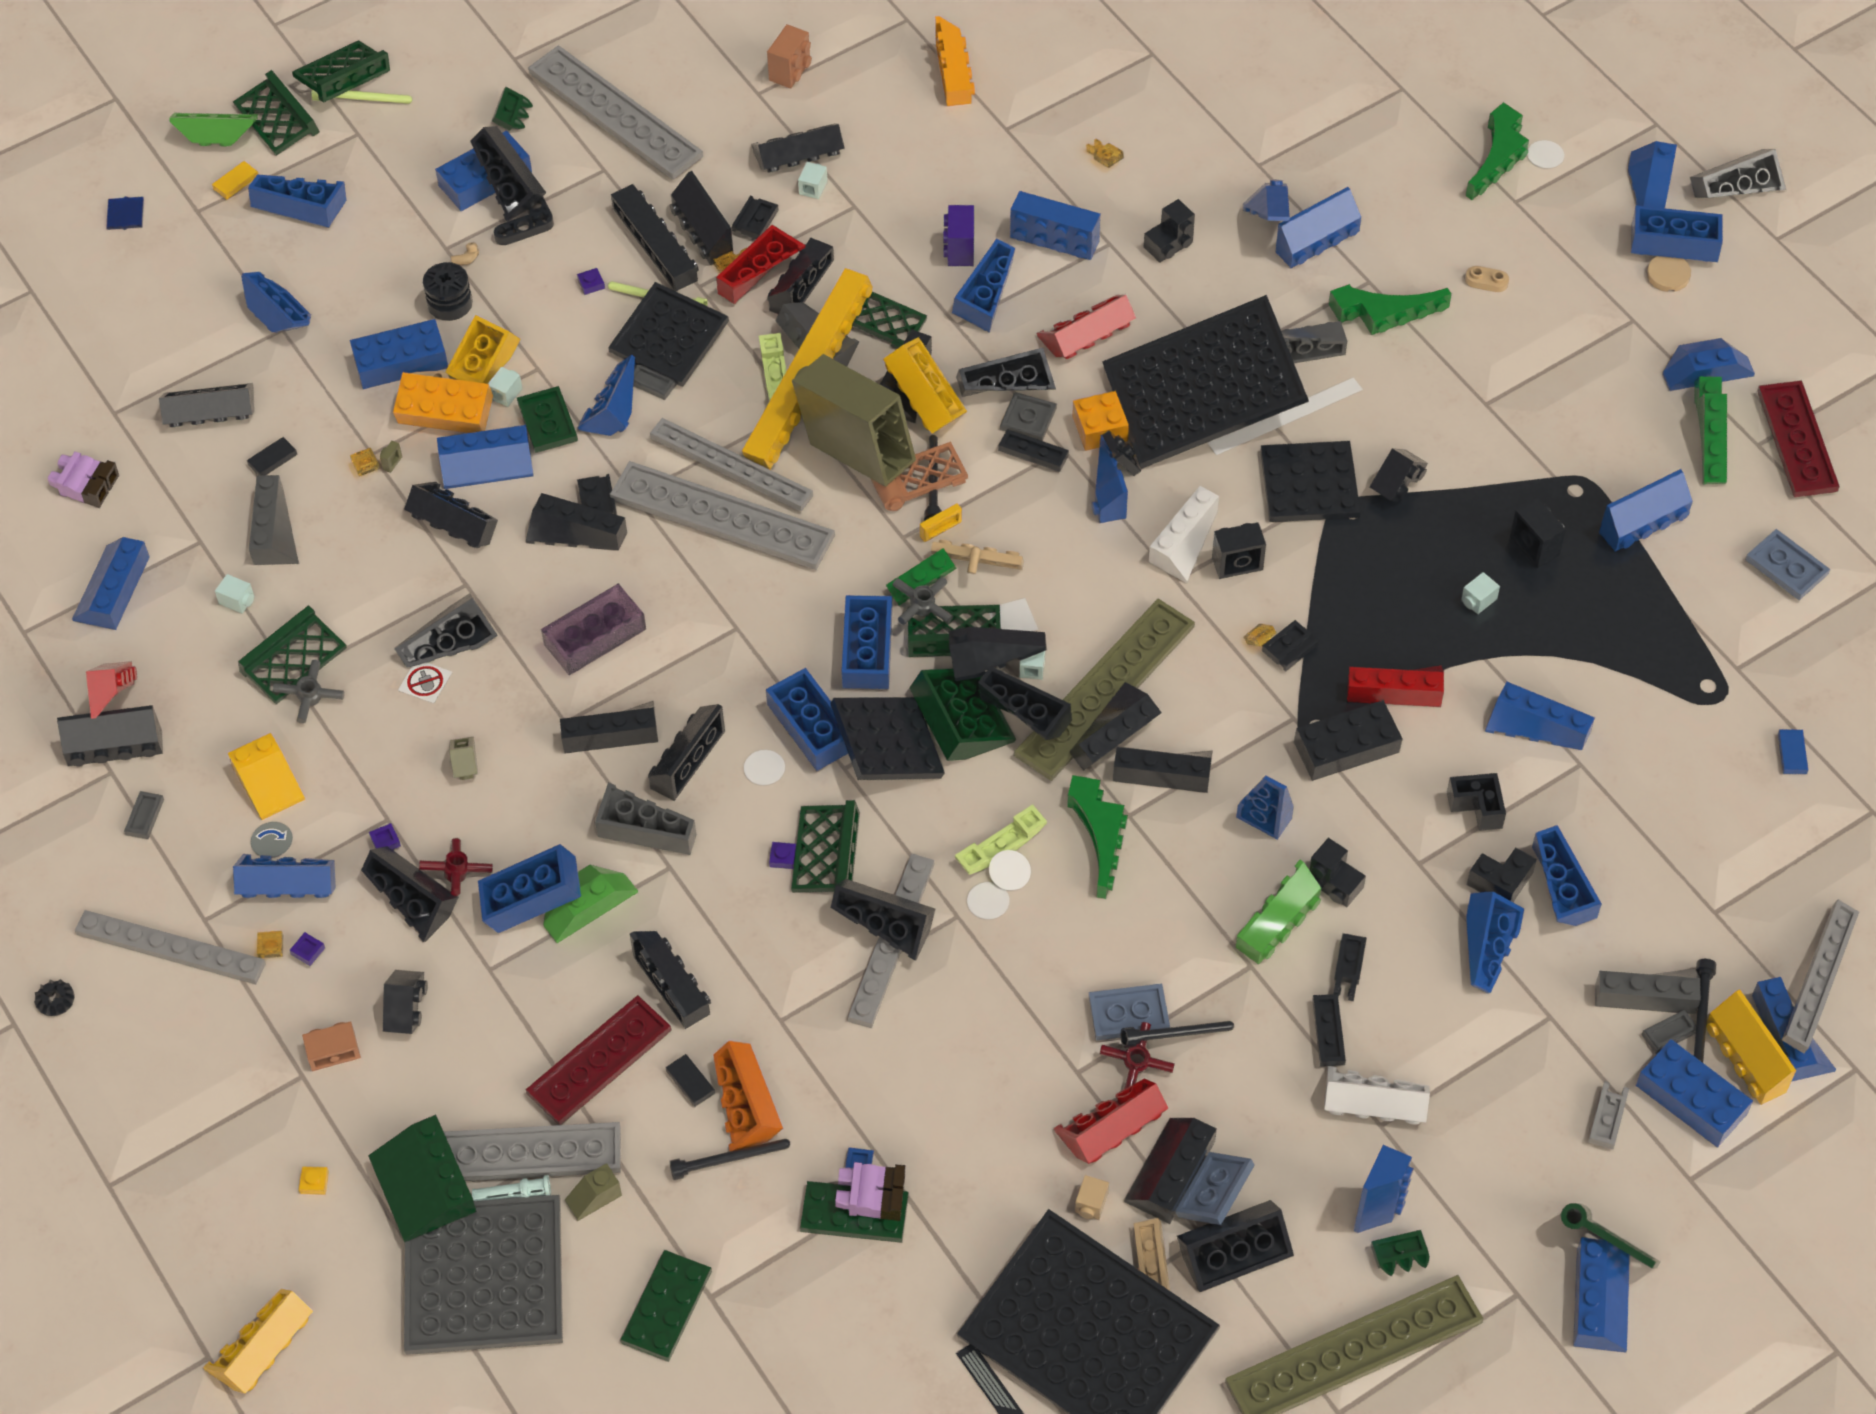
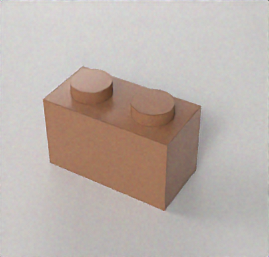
(331, 1046)

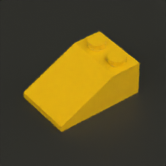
(482, 352)
(266, 776)

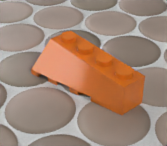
(745, 1097)

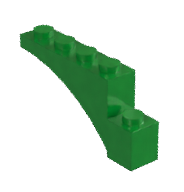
(1506, 149)
(1385, 311)
(1712, 417)
(1103, 824)

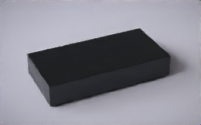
(272, 457)
(690, 1080)

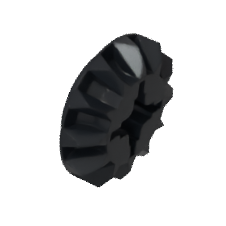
(58, 1005)

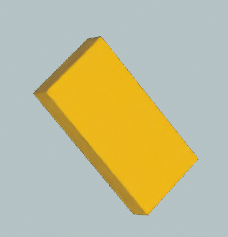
(235, 180)
(940, 522)

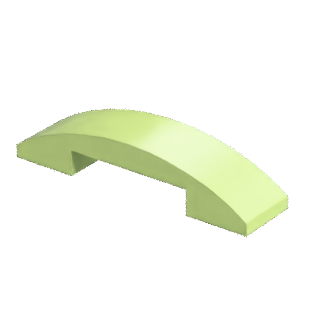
(772, 360)
(1012, 837)

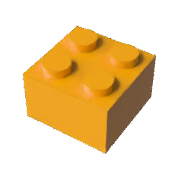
(1098, 415)

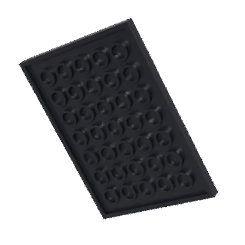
(1205, 381)
(1087, 1325)

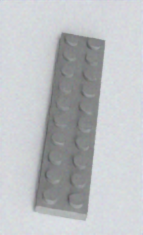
(615, 112)
(723, 515)

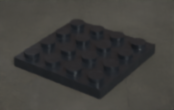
(669, 333)
(1310, 481)
(887, 738)

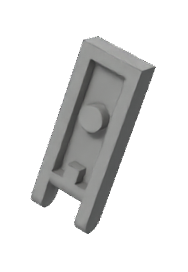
(1608, 1117)

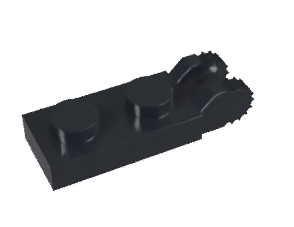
(1349, 963)

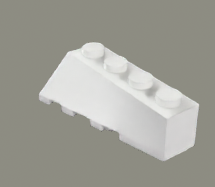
(1184, 536)
(1375, 1097)

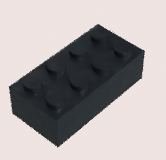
(1348, 740)

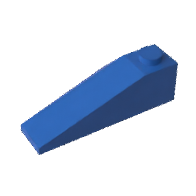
(1651, 173)
(1270, 201)
(613, 402)
(1110, 489)
(1267, 807)
(1490, 930)

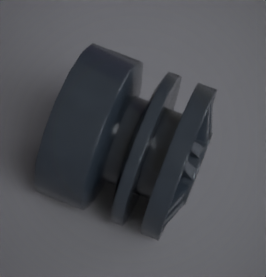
(447, 291)

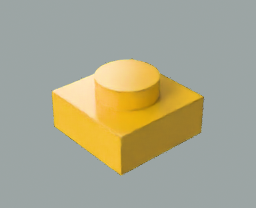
(313, 1180)

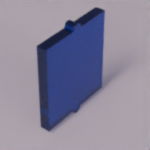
(125, 213)

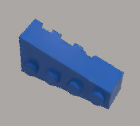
(298, 199)
(983, 290)

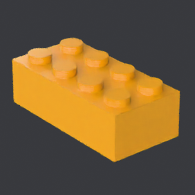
(442, 403)

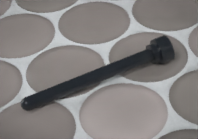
(933, 507)
(1706, 970)
(1131, 1037)
(681, 1168)

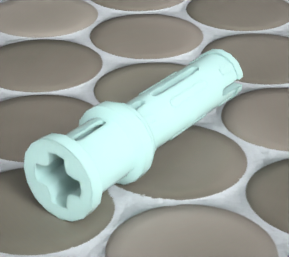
(525, 1188)

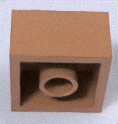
(789, 56)

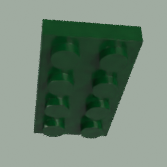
(824, 1218)
(666, 1305)

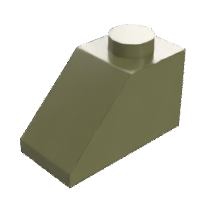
(463, 758)
(593, 1192)

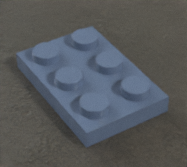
(1787, 564)
(1127, 1008)
(1214, 1188)

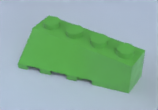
(1280, 915)

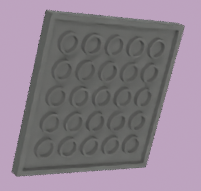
(487, 1279)

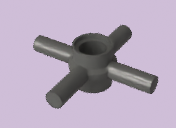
(922, 600)
(308, 698)

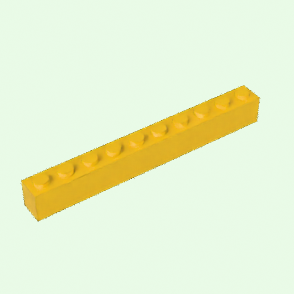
(823, 338)

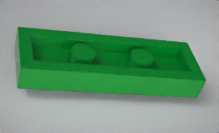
(924, 573)

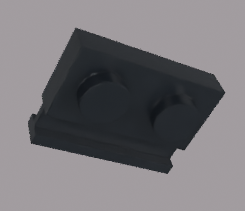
(755, 217)
(1122, 451)
(596, 493)
(1290, 645)

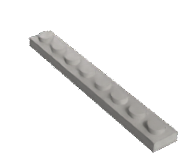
(731, 464)
(170, 947)
(884, 955)
(1820, 976)

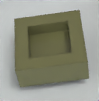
(390, 456)

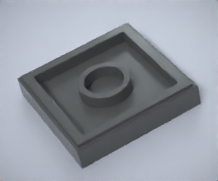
(1028, 416)

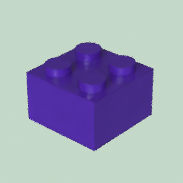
(959, 235)

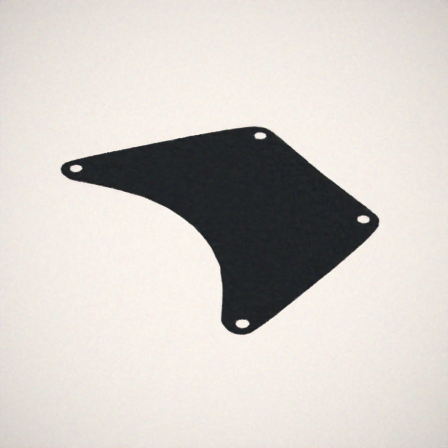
(1397, 577)

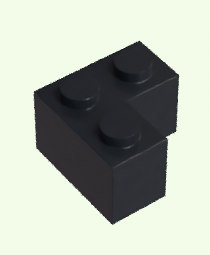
(1172, 233)
(1397, 472)
(1480, 794)
(1334, 875)
(1505, 879)
(401, 999)

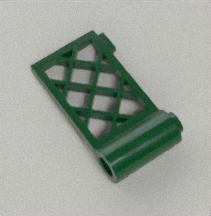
(887, 304)
(1580, 1217)

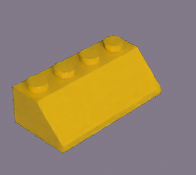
(924, 385)
(1750, 1048)

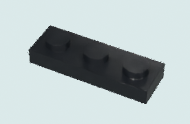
(1033, 450)
(1329, 1030)

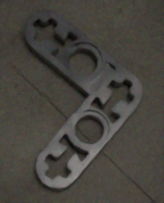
(535, 216)

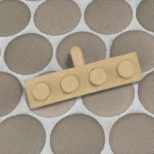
(975, 555)
(1151, 1250)

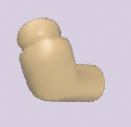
(468, 257)

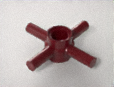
(455, 866)
(1136, 1068)

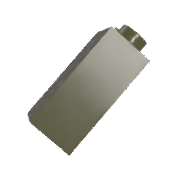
(854, 419)

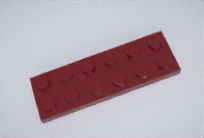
(1798, 439)
(598, 1060)

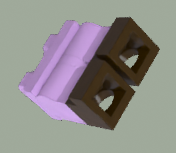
(84, 478)
(874, 1191)

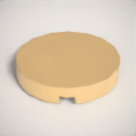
(1668, 273)

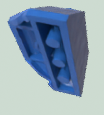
(273, 304)
(1706, 359)

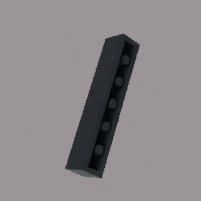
(655, 237)

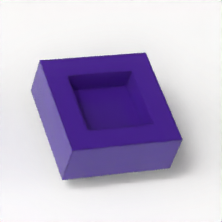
(590, 281)
(384, 837)
(782, 855)
(307, 949)

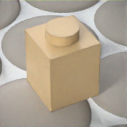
(1091, 1197)

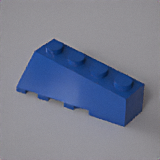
(1539, 718)
(283, 876)
(1568, 886)
(1775, 1011)

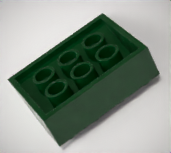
(958, 716)
(421, 1179)

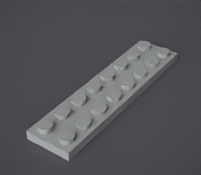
(536, 1150)

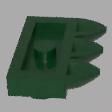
(511, 110)
(1400, 1250)

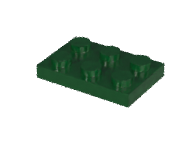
(547, 419)

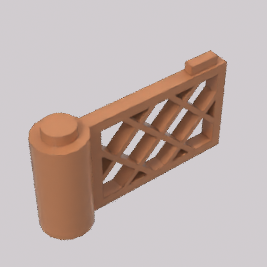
(895, 493)

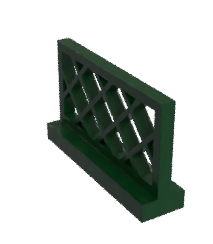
(342, 79)
(286, 100)
(278, 641)
(938, 644)
(846, 846)

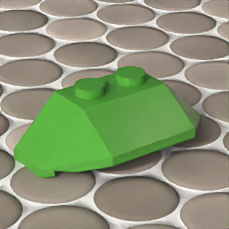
(212, 128)
(600, 892)

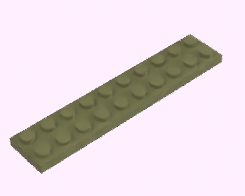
(1129, 661)
(1355, 1349)

